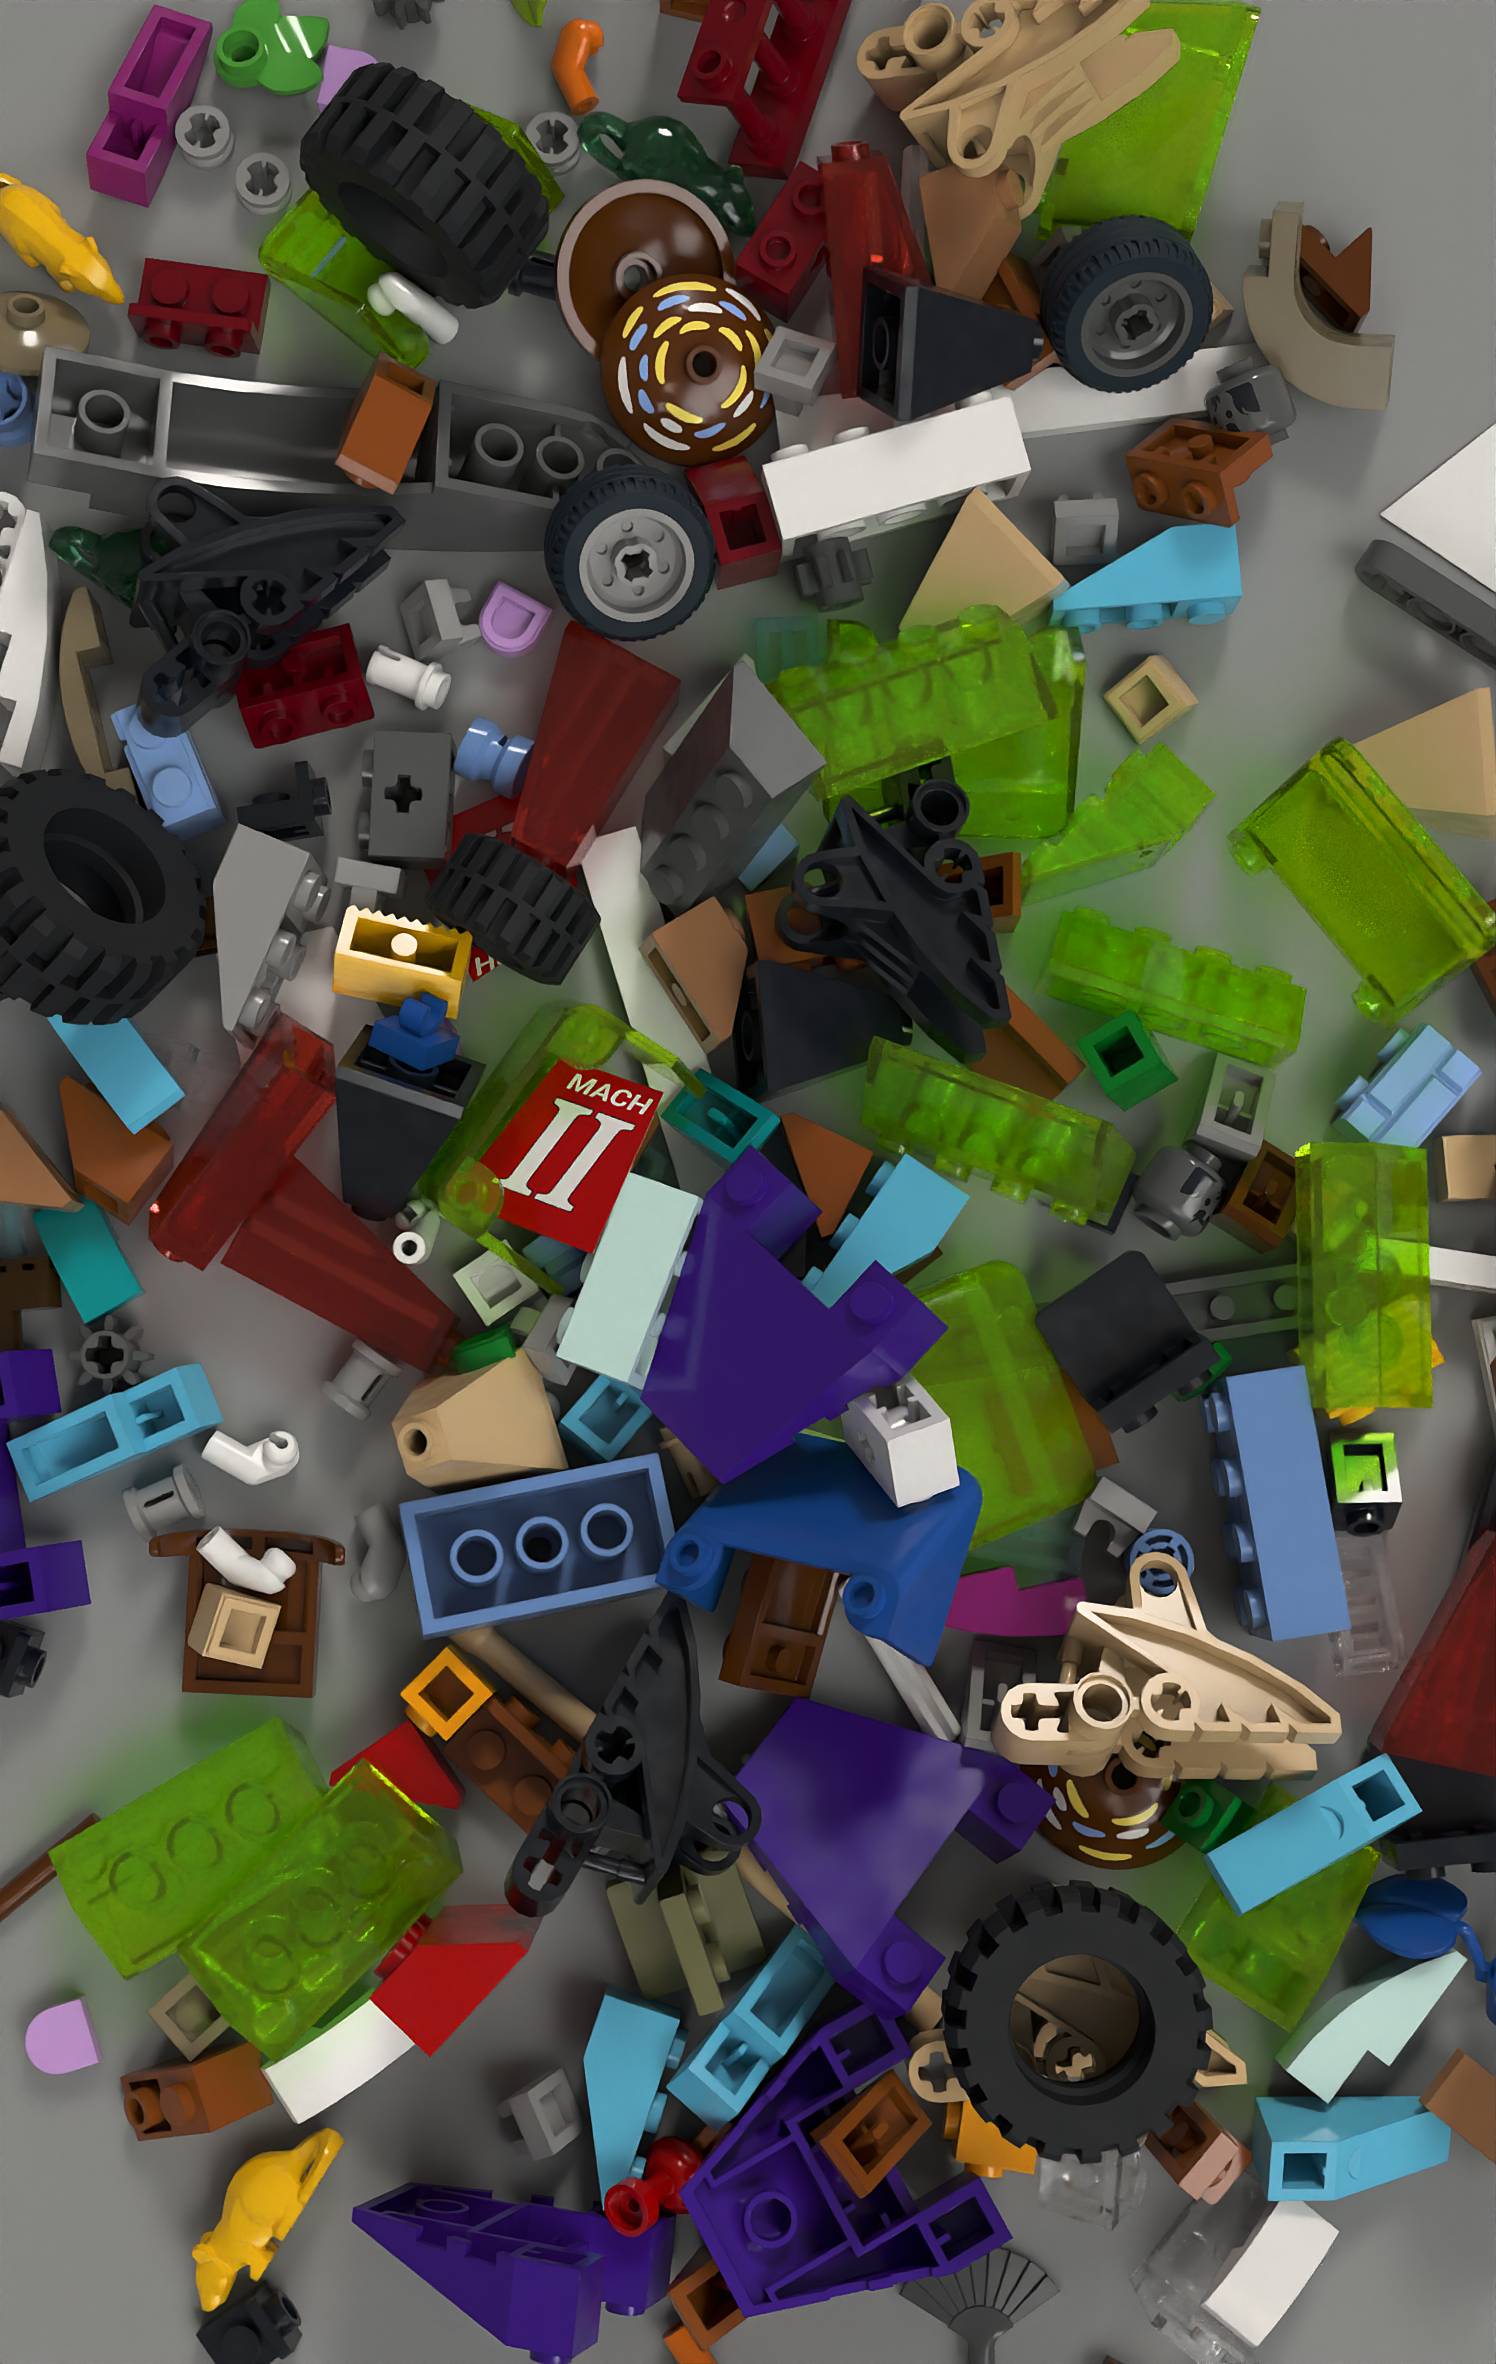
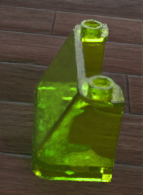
(1164, 143)

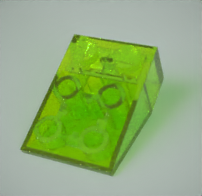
(1129, 830)
(1286, 1945)

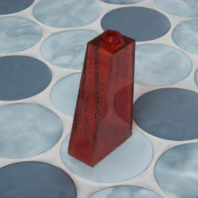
(861, 227)
(590, 743)
(245, 1142)
(331, 1263)
(1448, 1689)

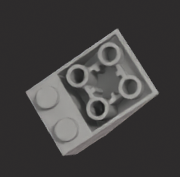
(261, 912)

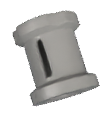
(361, 1379)
(164, 1503)

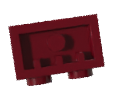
(201, 307)
(306, 691)

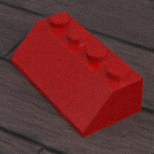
(449, 1967)

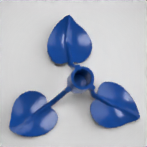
(1422, 1922)

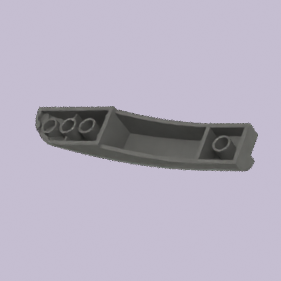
(474, 482)

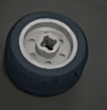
(629, 552)

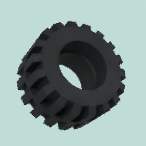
(513, 908)

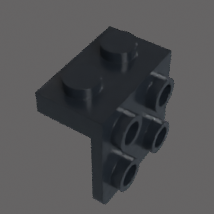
(1125, 1342)
(1454, 1821)

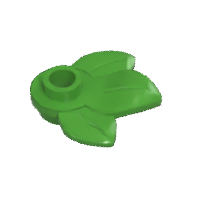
(277, 47)

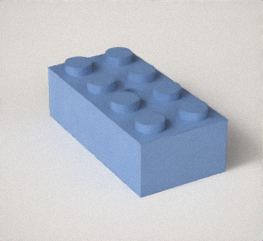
(1275, 1504)
(471, 1545)

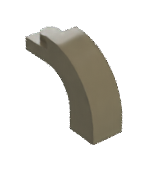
(1312, 355)

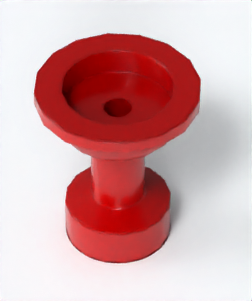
(635, 2203)

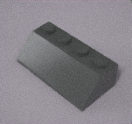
(723, 793)

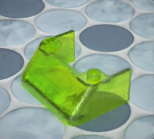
(562, 1029)

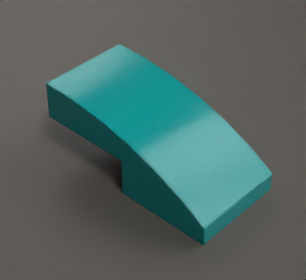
(89, 1260)

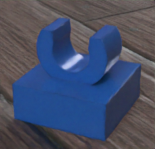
(416, 1033)

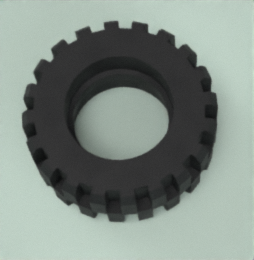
(425, 184)
(126, 870)
(1141, 2086)

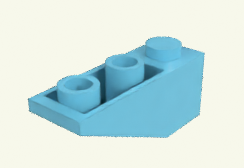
(1174, 575)
(898, 1228)
(1312, 1834)
(622, 2073)
(1342, 2146)

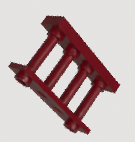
(788, 78)

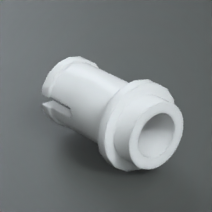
(409, 678)

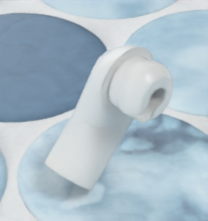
(399, 293)
(255, 1462)

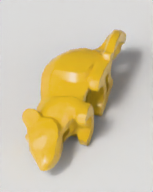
(42, 236)
(259, 2205)

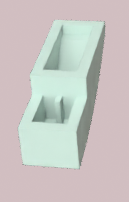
(1370, 2015)

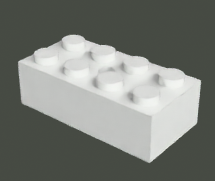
(895, 475)

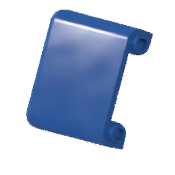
(831, 1514)

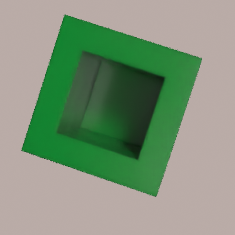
(1127, 1060)

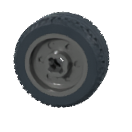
(1126, 304)

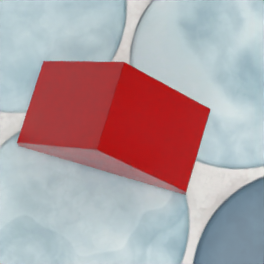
(412, 1765)

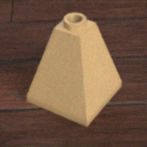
(987, 564)
(1443, 765)
(479, 1428)

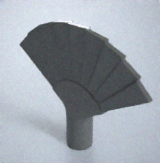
(983, 2298)

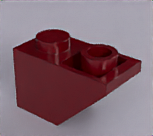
(739, 520)

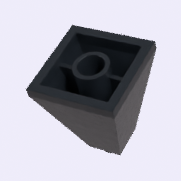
(935, 345)
(806, 1029)
(394, 1122)

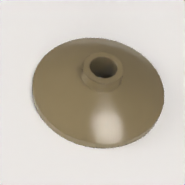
(33, 321)

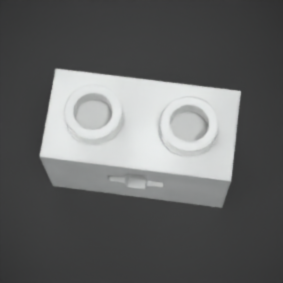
(902, 1440)

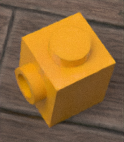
(447, 1693)
(981, 2143)

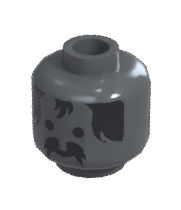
(1251, 400)
(1179, 1191)

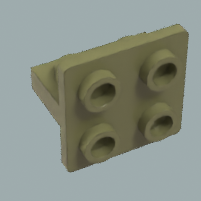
(688, 1932)

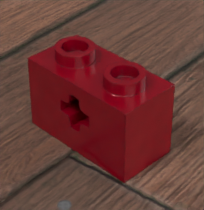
(785, 247)

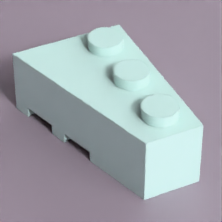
(630, 1282)

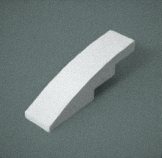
(33, 636)

